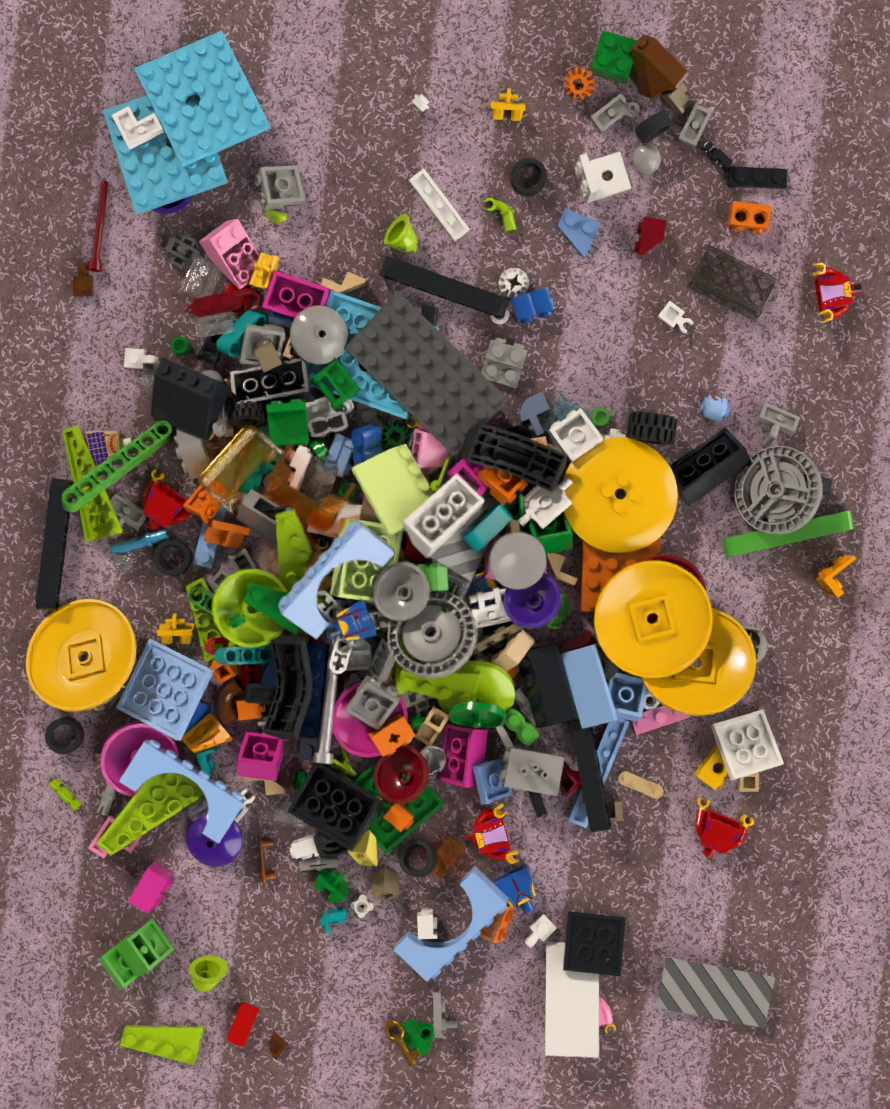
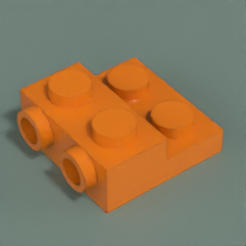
(502, 484)

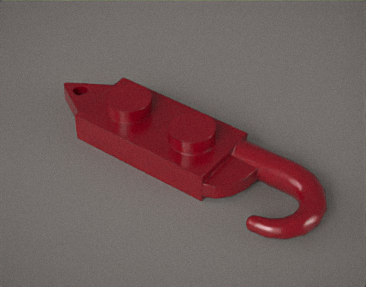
(223, 302)

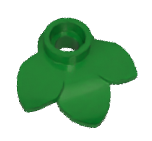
(415, 1038)

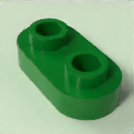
(319, 448)

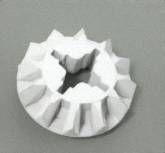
(510, 274)

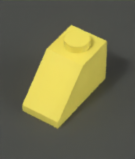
(366, 850)

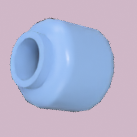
(715, 407)

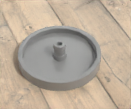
(517, 560)

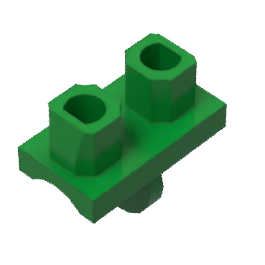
(334, 883)

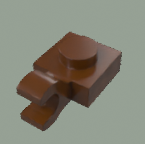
(83, 284)

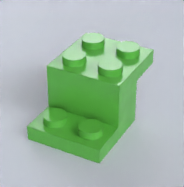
(136, 954)

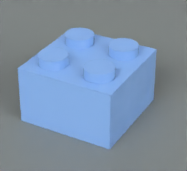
(627, 696)

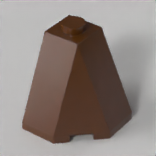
(655, 68)

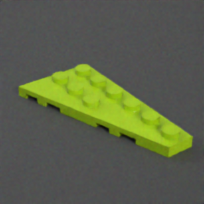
(151, 805)

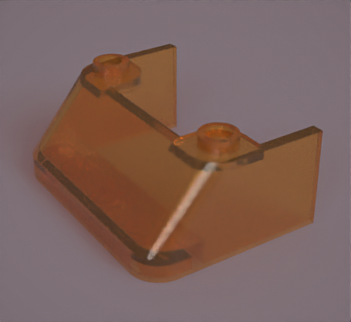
(318, 515)

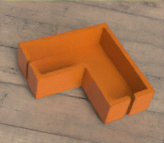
(601, 566)

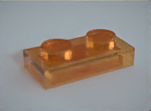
(447, 855)

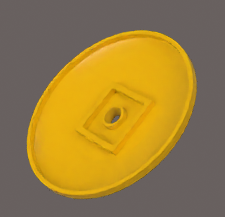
(624, 523)
(681, 622)
(60, 642)
(719, 681)

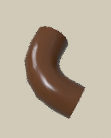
(224, 700)

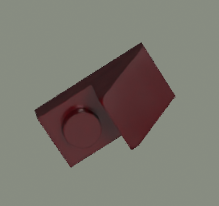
(569, 780)

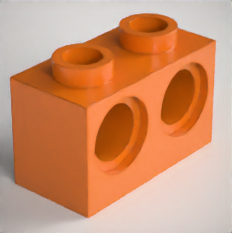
(749, 211)

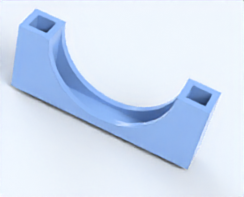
(354, 544)
(154, 760)
(429, 956)

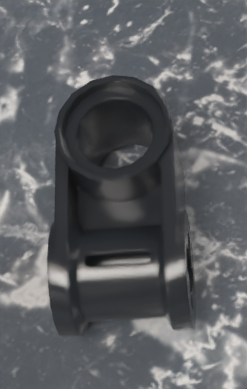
(209, 348)

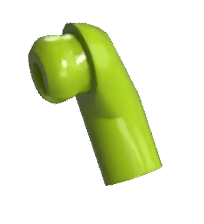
(275, 216)

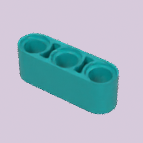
(231, 342)
(487, 527)
(235, 655)

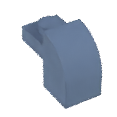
(531, 409)

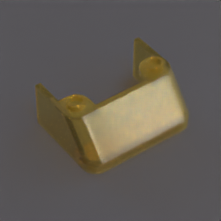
(236, 464)

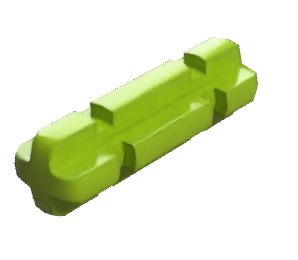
(65, 794)

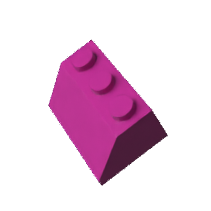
(292, 295)
(463, 751)

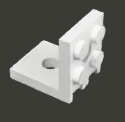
(591, 176)

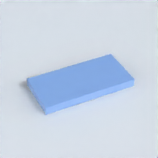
(589, 686)

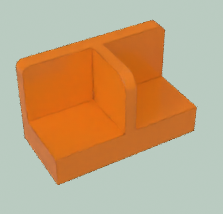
(225, 534)

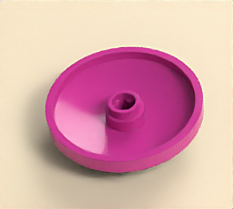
(353, 732)
(122, 747)

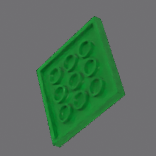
(422, 807)

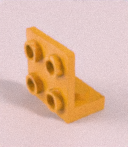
(831, 586)

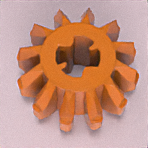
(573, 85)

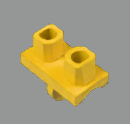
(516, 108)
(264, 270)
(176, 627)

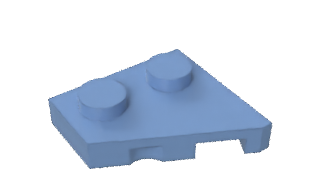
(578, 230)

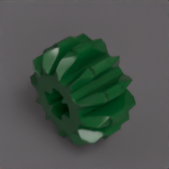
(397, 429)

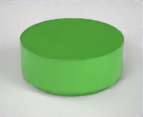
(600, 417)

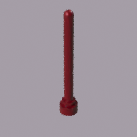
(94, 263)

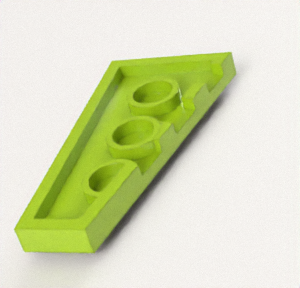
(204, 620)
(454, 688)
(164, 1041)

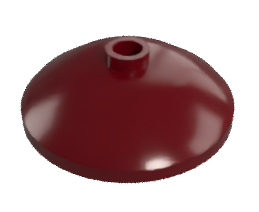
(391, 775)

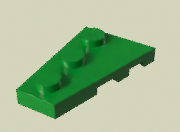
(266, 602)

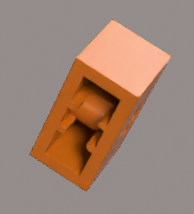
(382, 739)

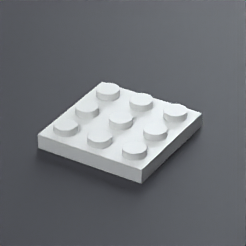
(747, 744)

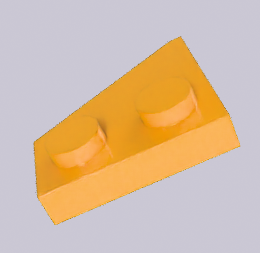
(206, 735)

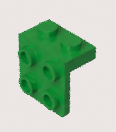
(288, 422)

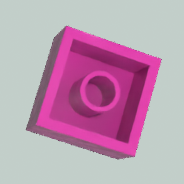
(260, 756)
(150, 888)

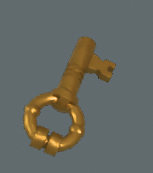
(399, 1039)

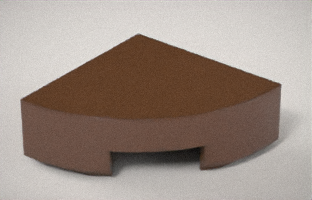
(277, 1045)

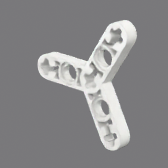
(344, 662)

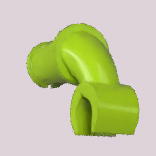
(505, 211)

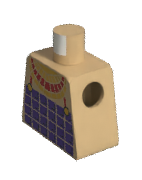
(105, 444)

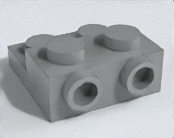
(279, 186)
(257, 334)
(504, 362)
(373, 701)

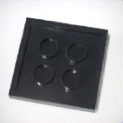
(594, 943)

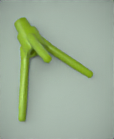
(344, 765)

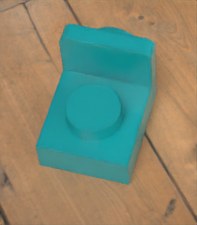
(206, 763)
(335, 916)

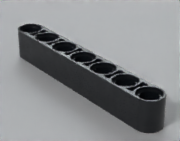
(444, 287)
(53, 547)
(590, 777)

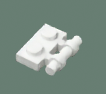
(489, 614)

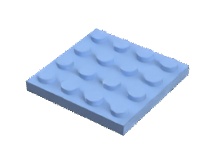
(165, 689)

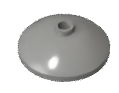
(305, 335)
(390, 590)

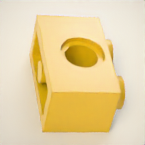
(705, 770)

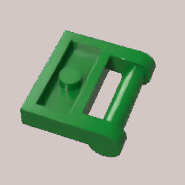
(340, 380)

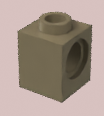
(267, 356)

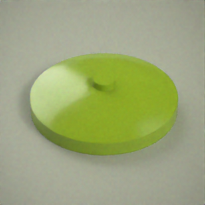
(230, 600)
(494, 686)

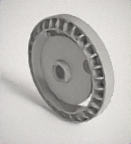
(792, 490)
(441, 644)

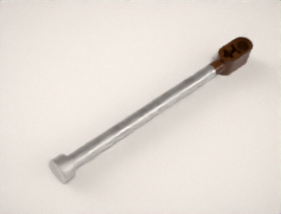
(329, 701)

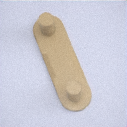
(639, 784)

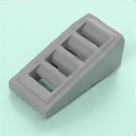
(238, 553)

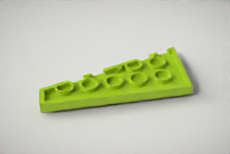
(98, 514)
(293, 551)

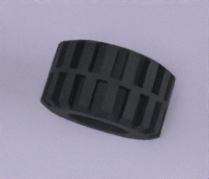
(652, 427)

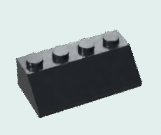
(281, 383)
(709, 466)
(547, 686)

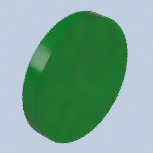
(477, 715)

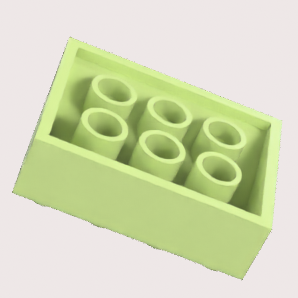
(393, 486)
(357, 577)

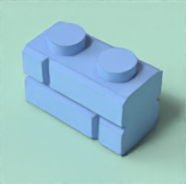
(340, 455)

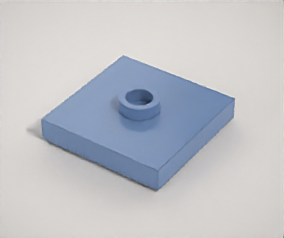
(489, 783)

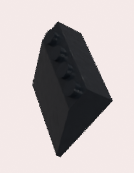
(187, 398)
(336, 805)

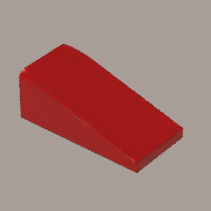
(242, 1024)

